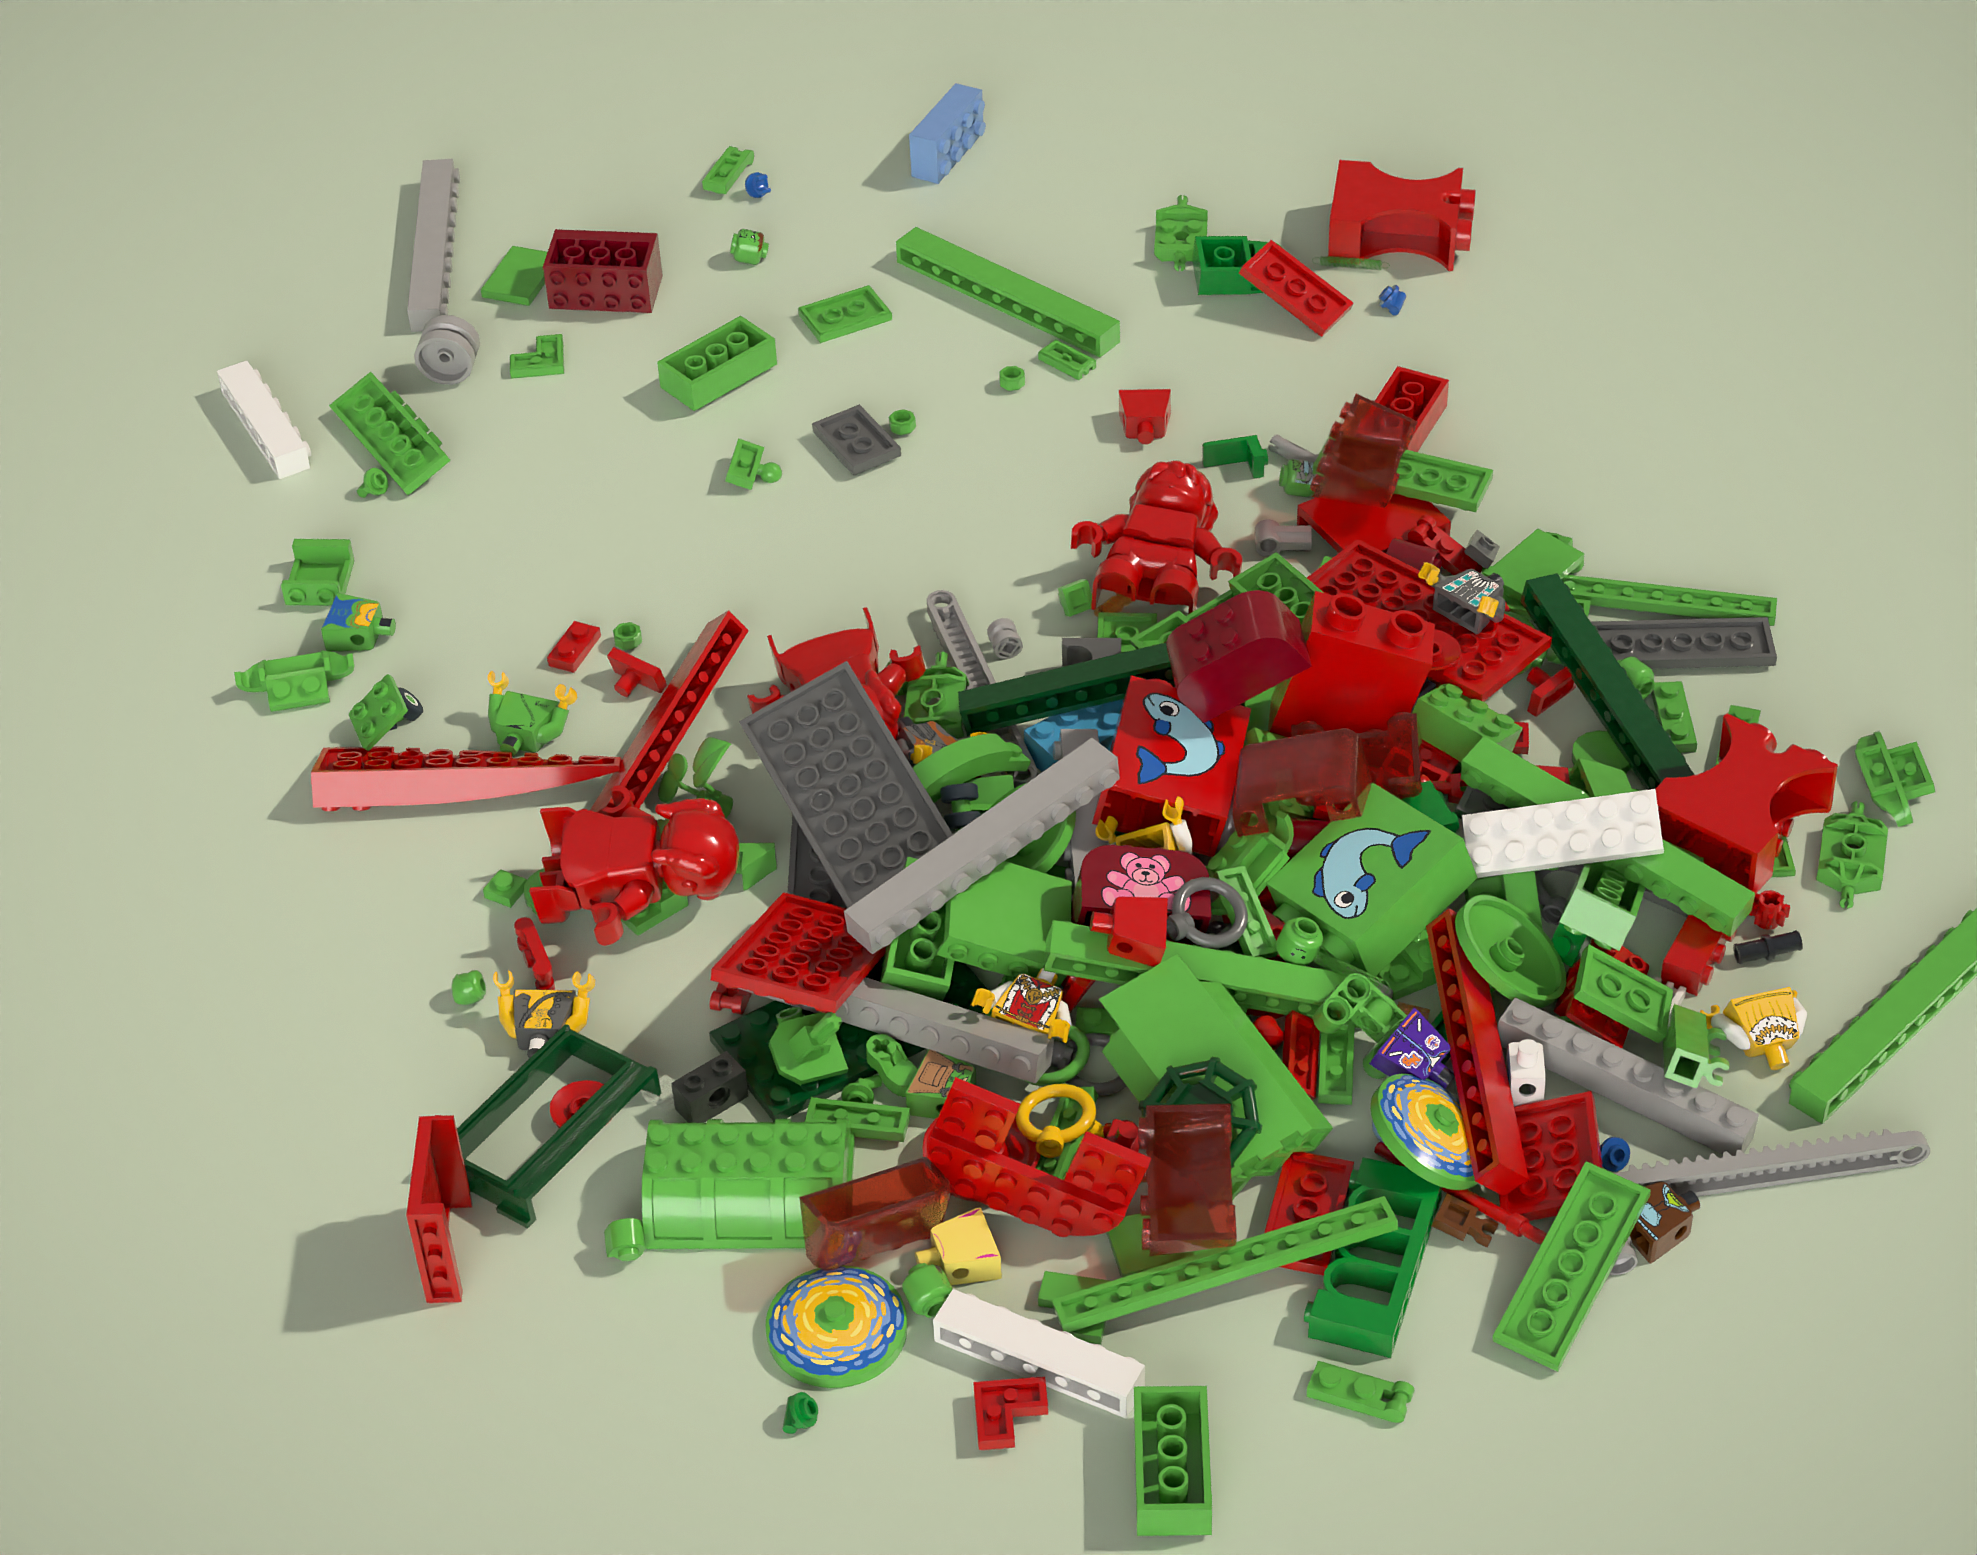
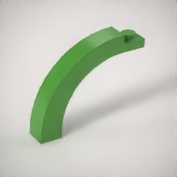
(968, 760)

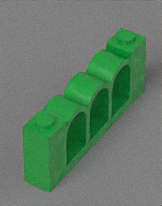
(1360, 1322)

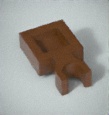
(1459, 1219)

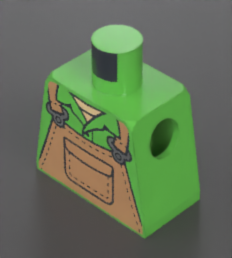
(933, 1081)

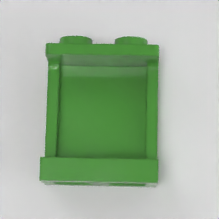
(318, 571)

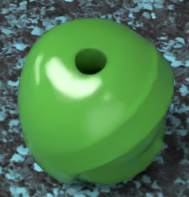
(468, 987)

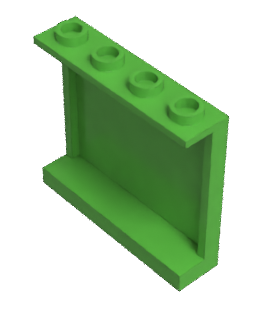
(1006, 920)

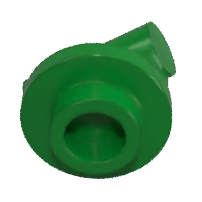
(799, 1413)

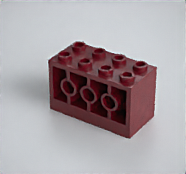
(603, 271)

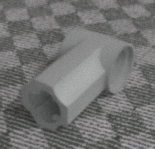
(1274, 538)

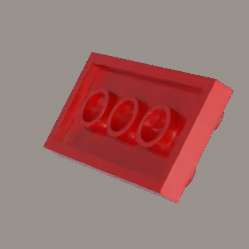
(1296, 288)
(1307, 1189)

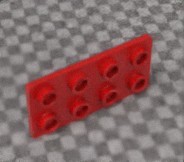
(1589, 1018)

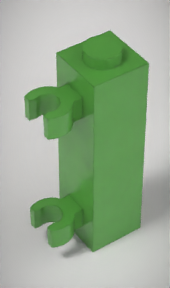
(1688, 1048)

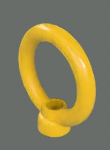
(1052, 1139)

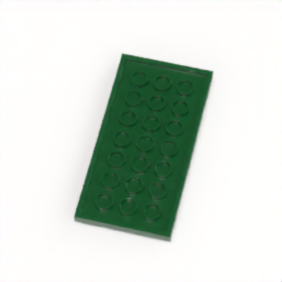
(781, 1098)

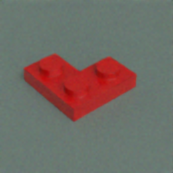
(1001, 1401)

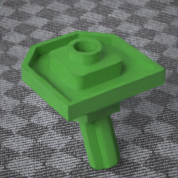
(808, 1048)

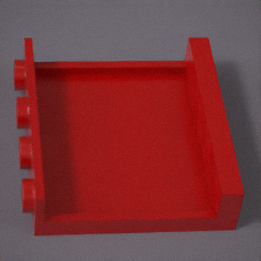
(1346, 522)
(435, 1188)

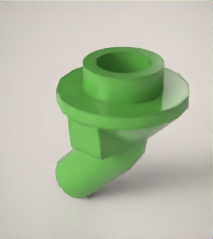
(861, 1090)

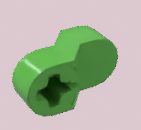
(891, 1063)

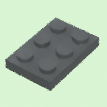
(856, 439)

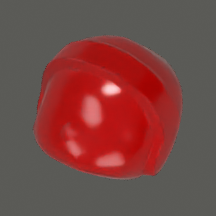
(1270, 1031)

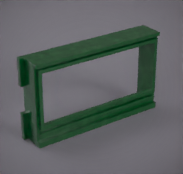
(515, 1194)

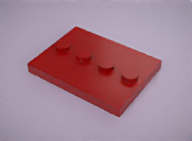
(1556, 1143)

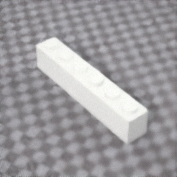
(264, 419)
(1038, 1351)

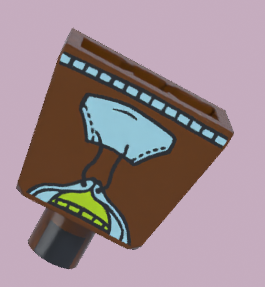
(1663, 1221)

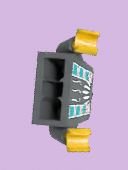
(1466, 597)

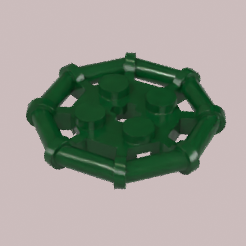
(1209, 1093)

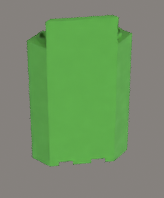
(1180, 1021)

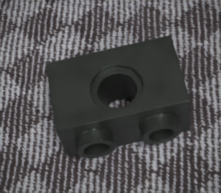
(710, 1089)

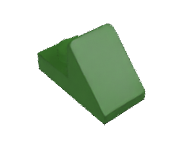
(756, 862)

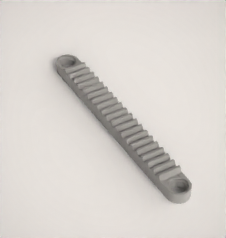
(967, 657)
(1786, 1164)

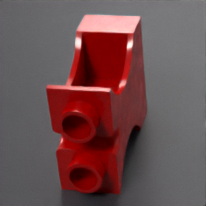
(1394, 214)
(1736, 805)

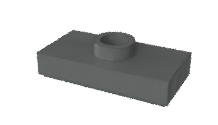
(1482, 549)

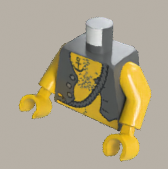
(539, 1014)

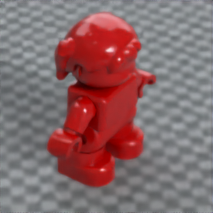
(1159, 539)
(860, 649)
(620, 858)

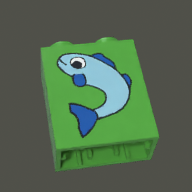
(1373, 881)

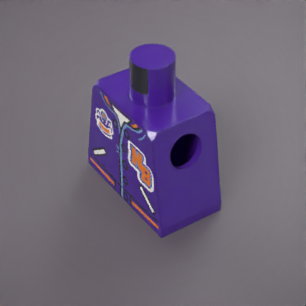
(1415, 1050)

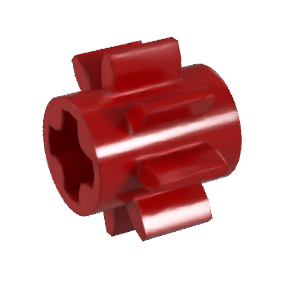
(1769, 910)

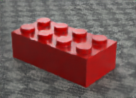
(1417, 397)

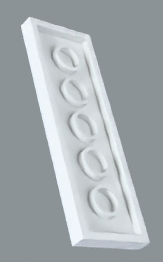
(1563, 833)

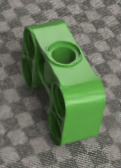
(1371, 1012)

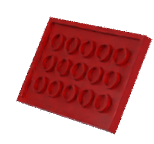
(798, 955)

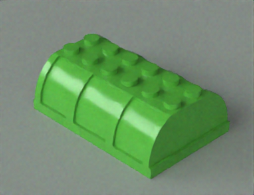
(738, 1180)

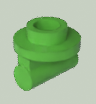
(374, 483)

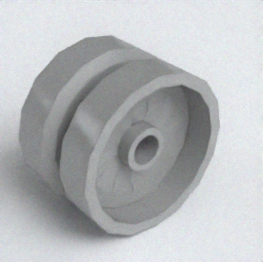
(447, 349)

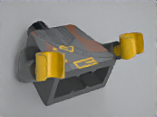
(923, 739)

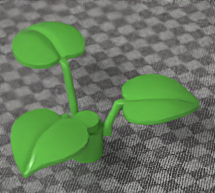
(704, 763)

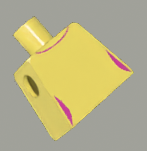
(963, 1249)

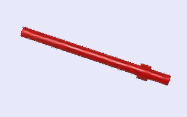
(1514, 1223)

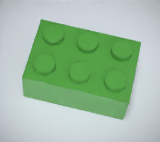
(1459, 723)

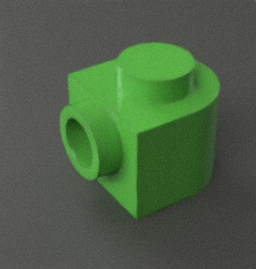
(625, 1239)

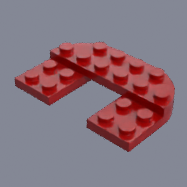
(1083, 1203)

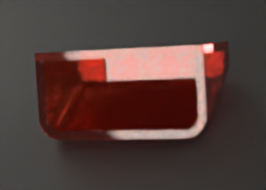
(873, 1213)

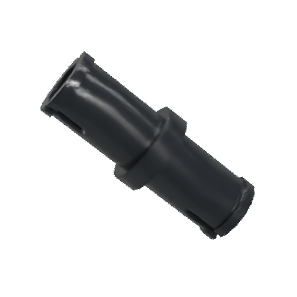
(1767, 947)

